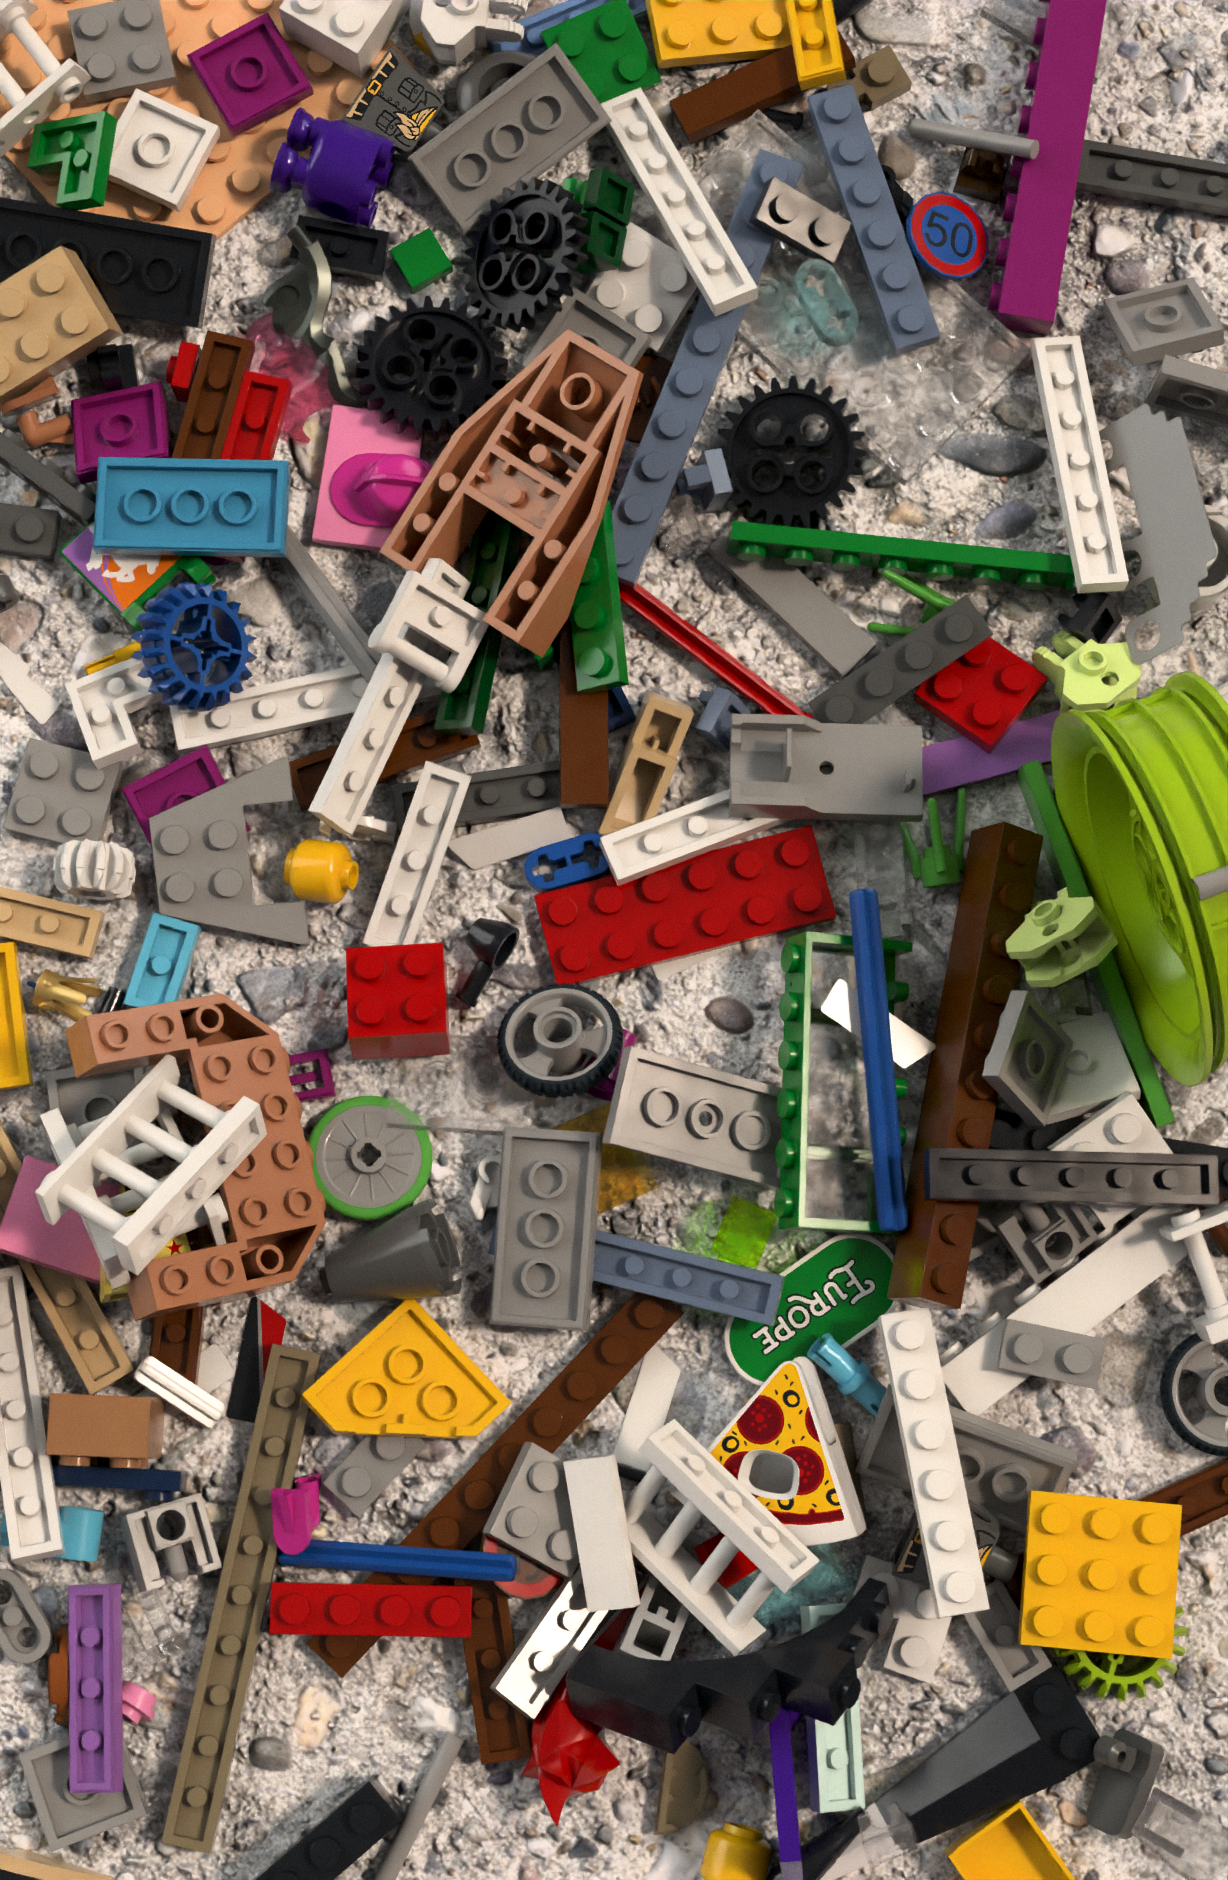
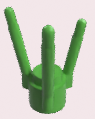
(934, 603)
(938, 864)

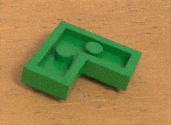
(81, 152)

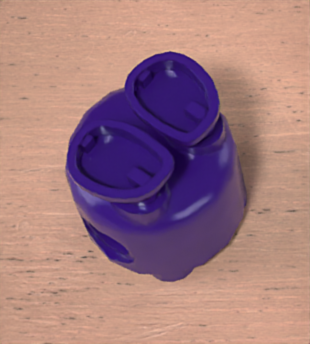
(340, 170)

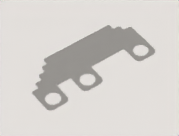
(1172, 519)

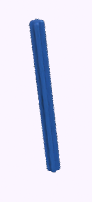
(878, 1060)

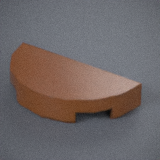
(59, 1677)

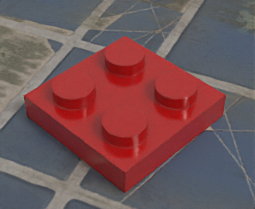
(982, 693)

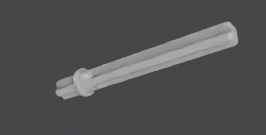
(329, 606)

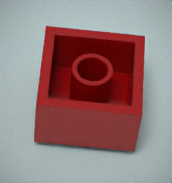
(397, 1001)

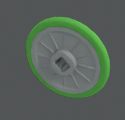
(361, 1189)

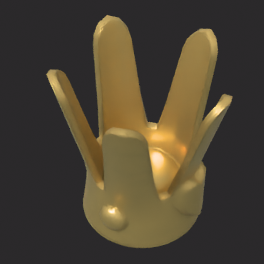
(63, 993)

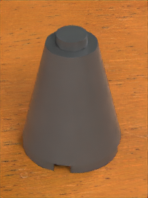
(396, 1260)

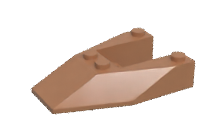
(539, 460)

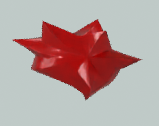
(567, 1753)

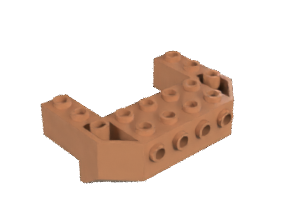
(271, 1194)

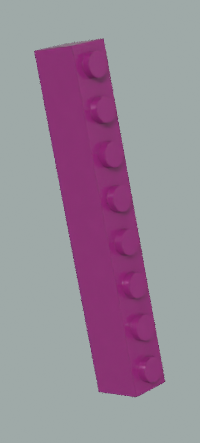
(1047, 185)

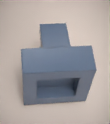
(707, 481)
(717, 715)

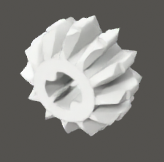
(94, 870)

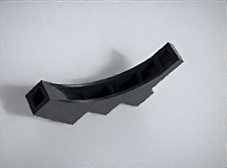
(741, 1693)

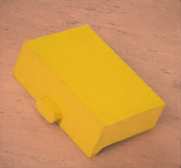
(1007, 1848)

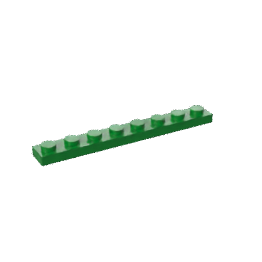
(936, 559)

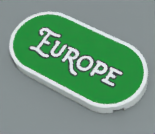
(830, 1291)

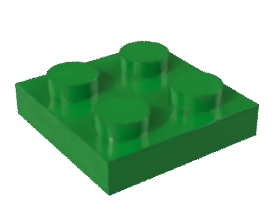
(605, 50)

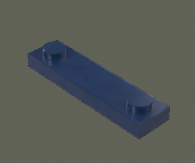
(155, 1483)

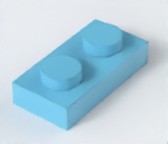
(162, 962)

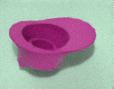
(377, 487)

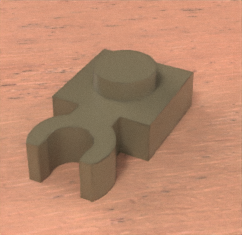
(877, 78)

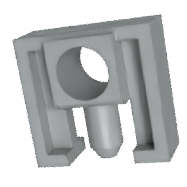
(1029, 1245)
(191, 1526)

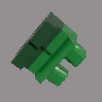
(607, 207)

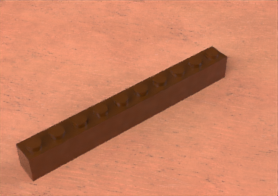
(957, 1100)

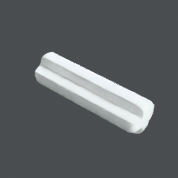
(179, 1392)

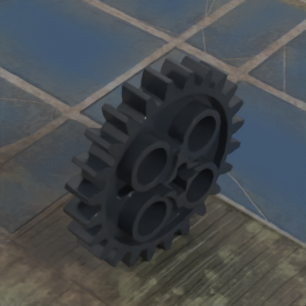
(528, 222)
(394, 352)
(793, 410)

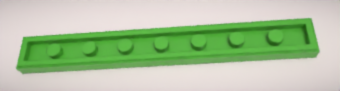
(1106, 974)

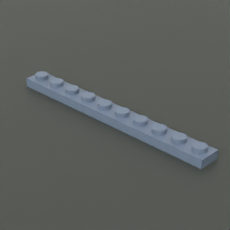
(690, 386)

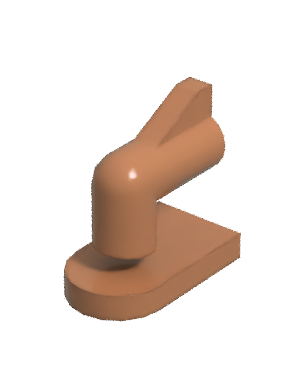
(35, 434)

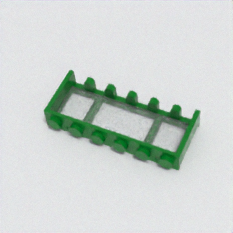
(823, 1096)

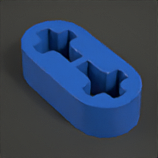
(564, 852)

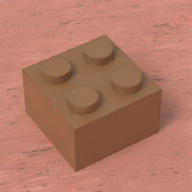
(105, 1426)

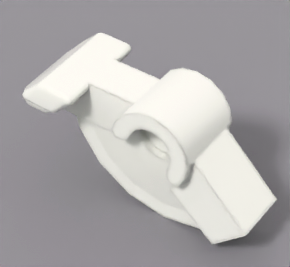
(368, 829)
(486, 1187)

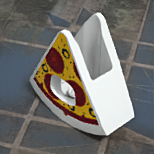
(792, 1457)

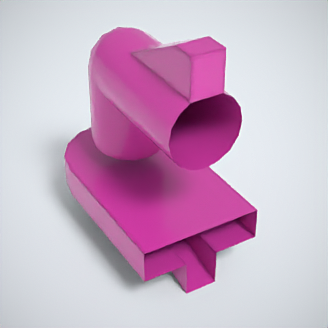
(296, 1514)

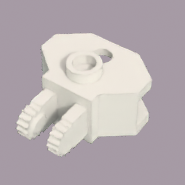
(459, 26)

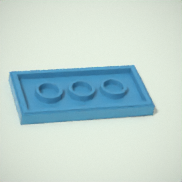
(191, 507)

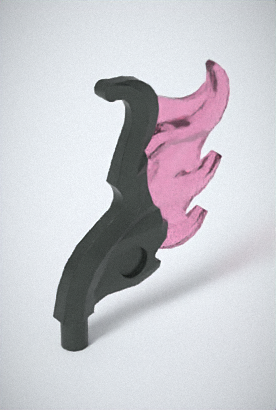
(296, 340)

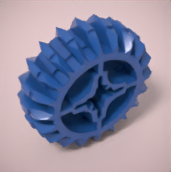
(180, 667)

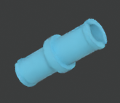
(850, 1374)

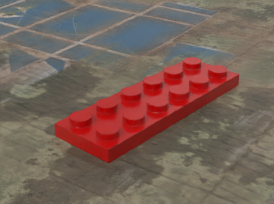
(686, 908)

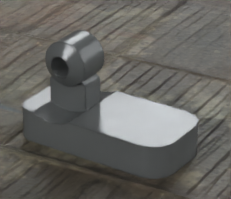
(1124, 1781)

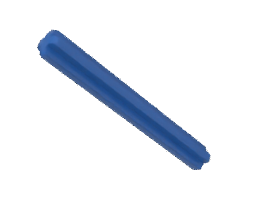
(404, 1560)

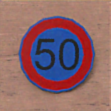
(947, 236)

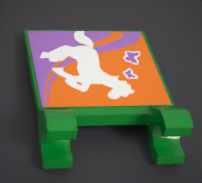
(129, 579)

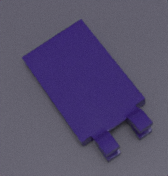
(785, 1793)

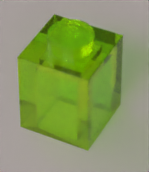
(743, 1233)

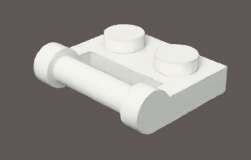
(437, 616)

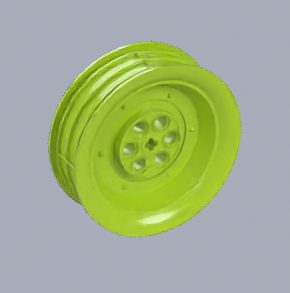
(1145, 817)

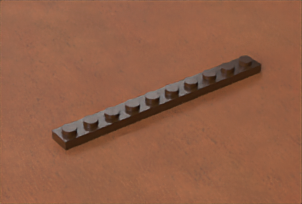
(545, 1423)

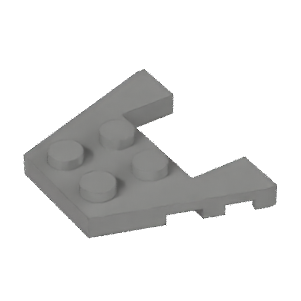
(206, 858)

